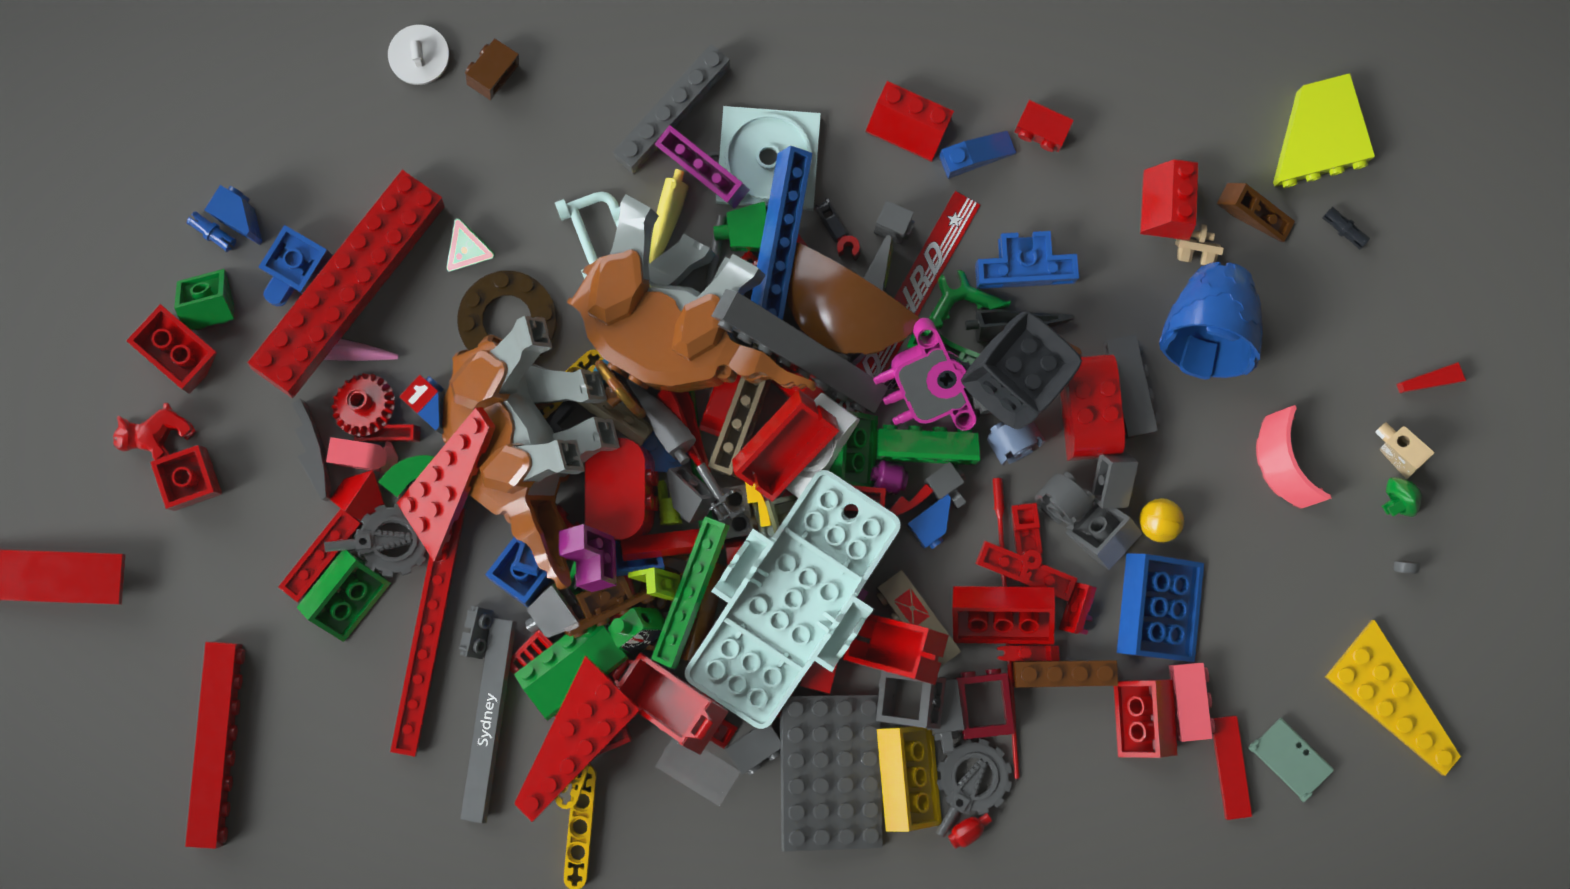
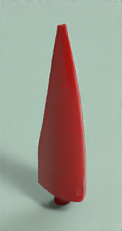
(684, 409)

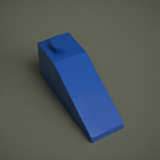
(976, 153)

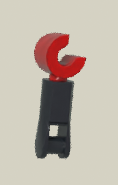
(838, 230)

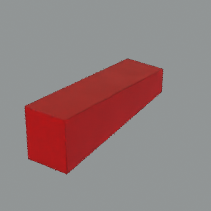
(1444, 376)
(393, 433)

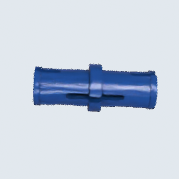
(211, 231)

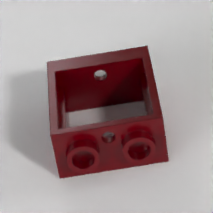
(987, 730)

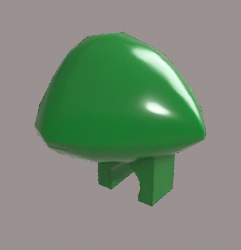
(1404, 497)

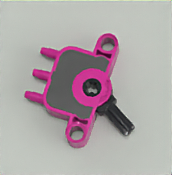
(929, 381)

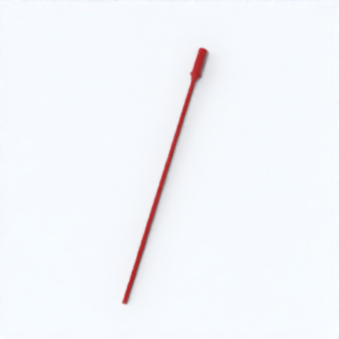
(999, 509)

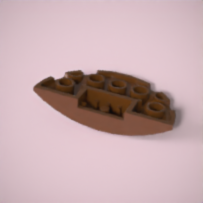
(842, 307)

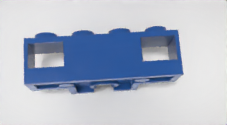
(1026, 263)

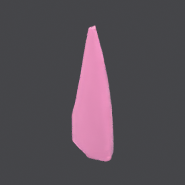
(357, 351)

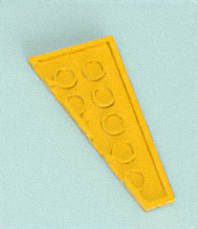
(1383, 688)

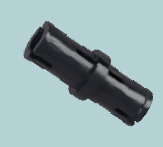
(1346, 228)

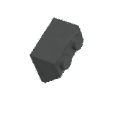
(1105, 534)

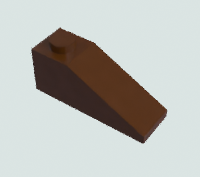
(1255, 210)

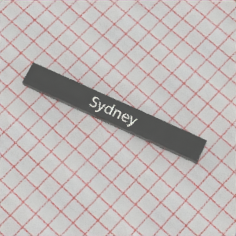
(488, 721)

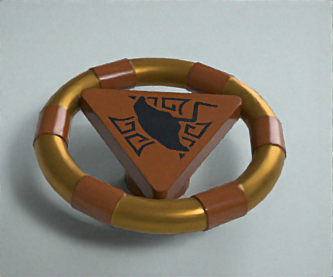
(618, 391)

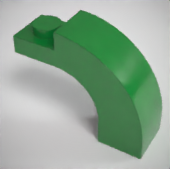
(404, 473)

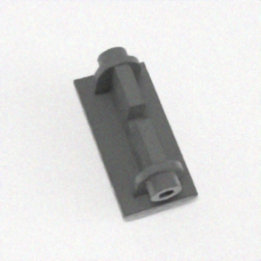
(474, 643)

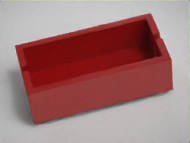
(785, 445)
(899, 649)

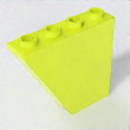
(1323, 133)

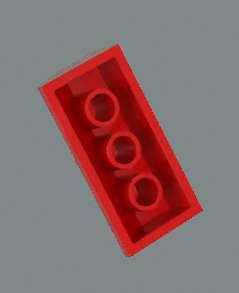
(1003, 615)

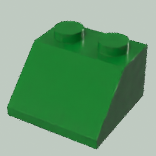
(204, 300)

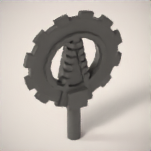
(372, 542)
(963, 795)

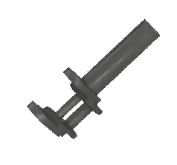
(718, 494)

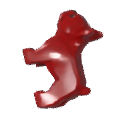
(151, 433)

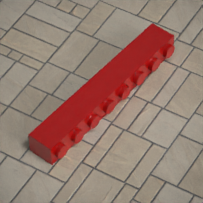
(214, 745)

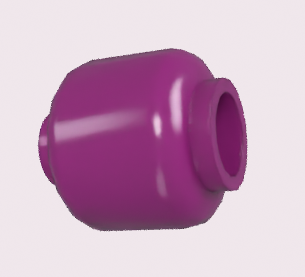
(889, 476)

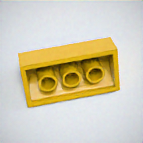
(909, 778)

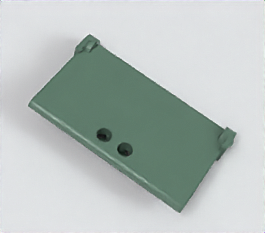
(1284, 753)

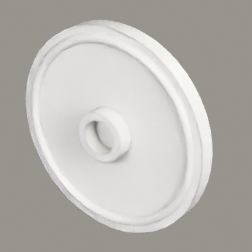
(418, 54)

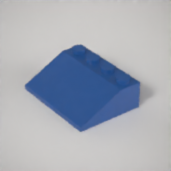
(1160, 607)

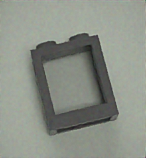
(930, 705)

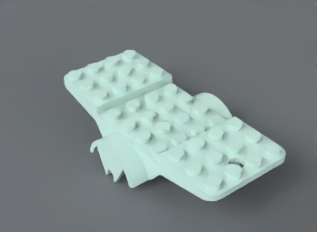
(792, 600)

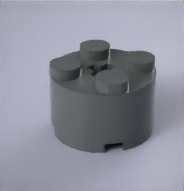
(1065, 500)

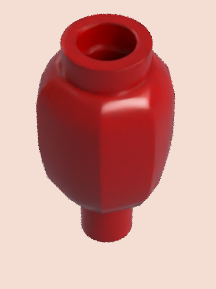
(968, 831)

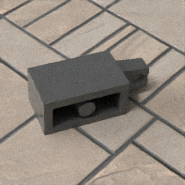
(951, 717)

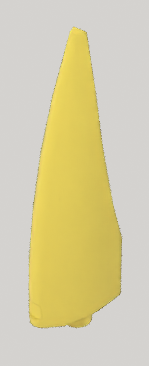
(669, 209)

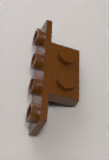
(604, 603)

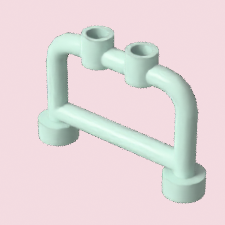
(570, 210)

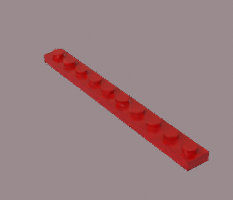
(425, 646)

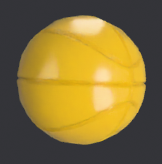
(1161, 520)

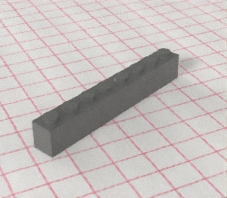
(798, 350)

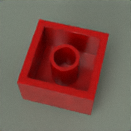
(186, 478)

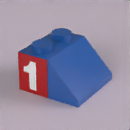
(426, 400)

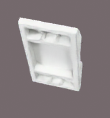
(826, 457)

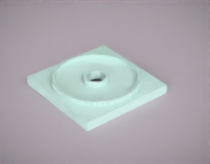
(750, 132)

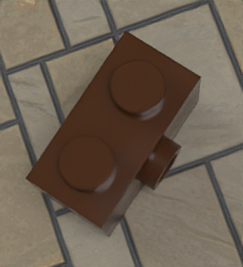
(491, 68)

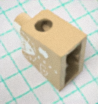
(1411, 452)

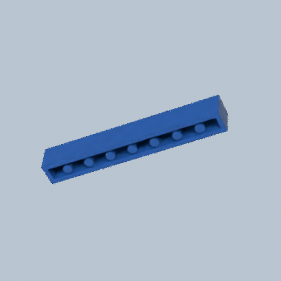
(782, 228)

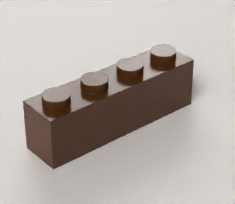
(1065, 673)

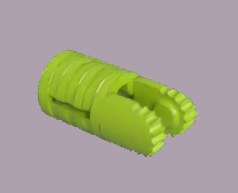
(668, 514)

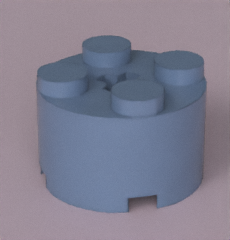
(1014, 444)

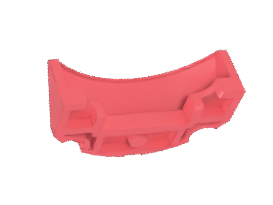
(1279, 464)

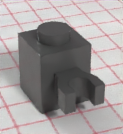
(945, 482)

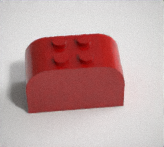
(1093, 410)
(621, 491)

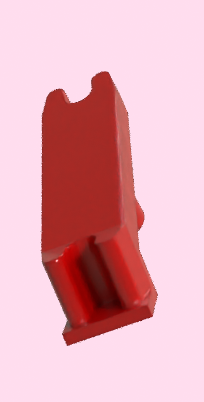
(1029, 653)

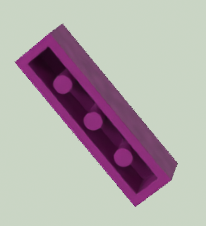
(702, 166)

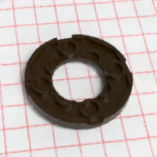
(495, 286)

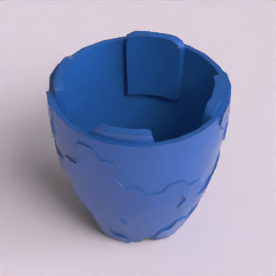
(1215, 324)

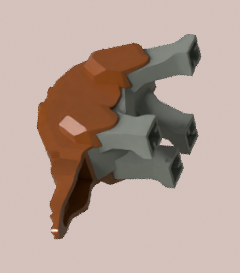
(667, 330)
(525, 456)

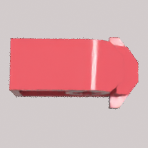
(362, 455)

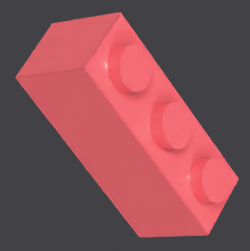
(1191, 702)

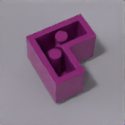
(593, 556)

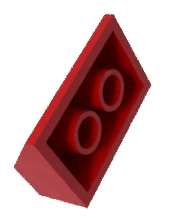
(909, 121)
(1170, 200)
(173, 349)
(1145, 718)

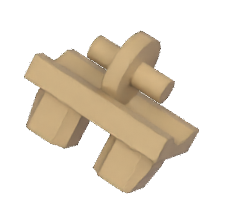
(1209, 250)

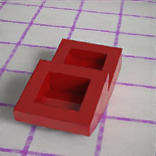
(903, 506)
(1026, 528)

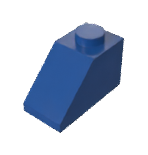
(931, 523)

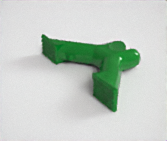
(964, 292)

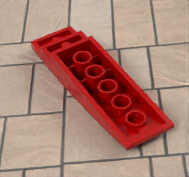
(61, 577)

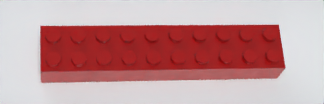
(346, 284)

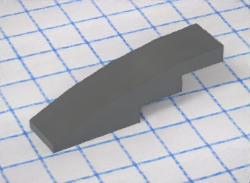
(315, 456)

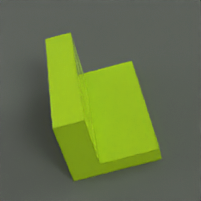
(658, 582)

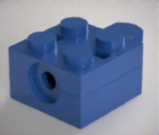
(292, 264)

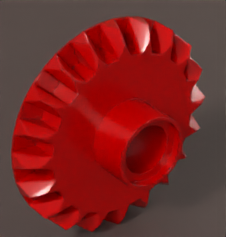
(374, 411)

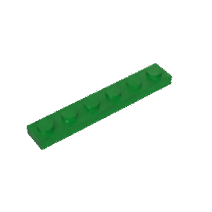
(690, 592)

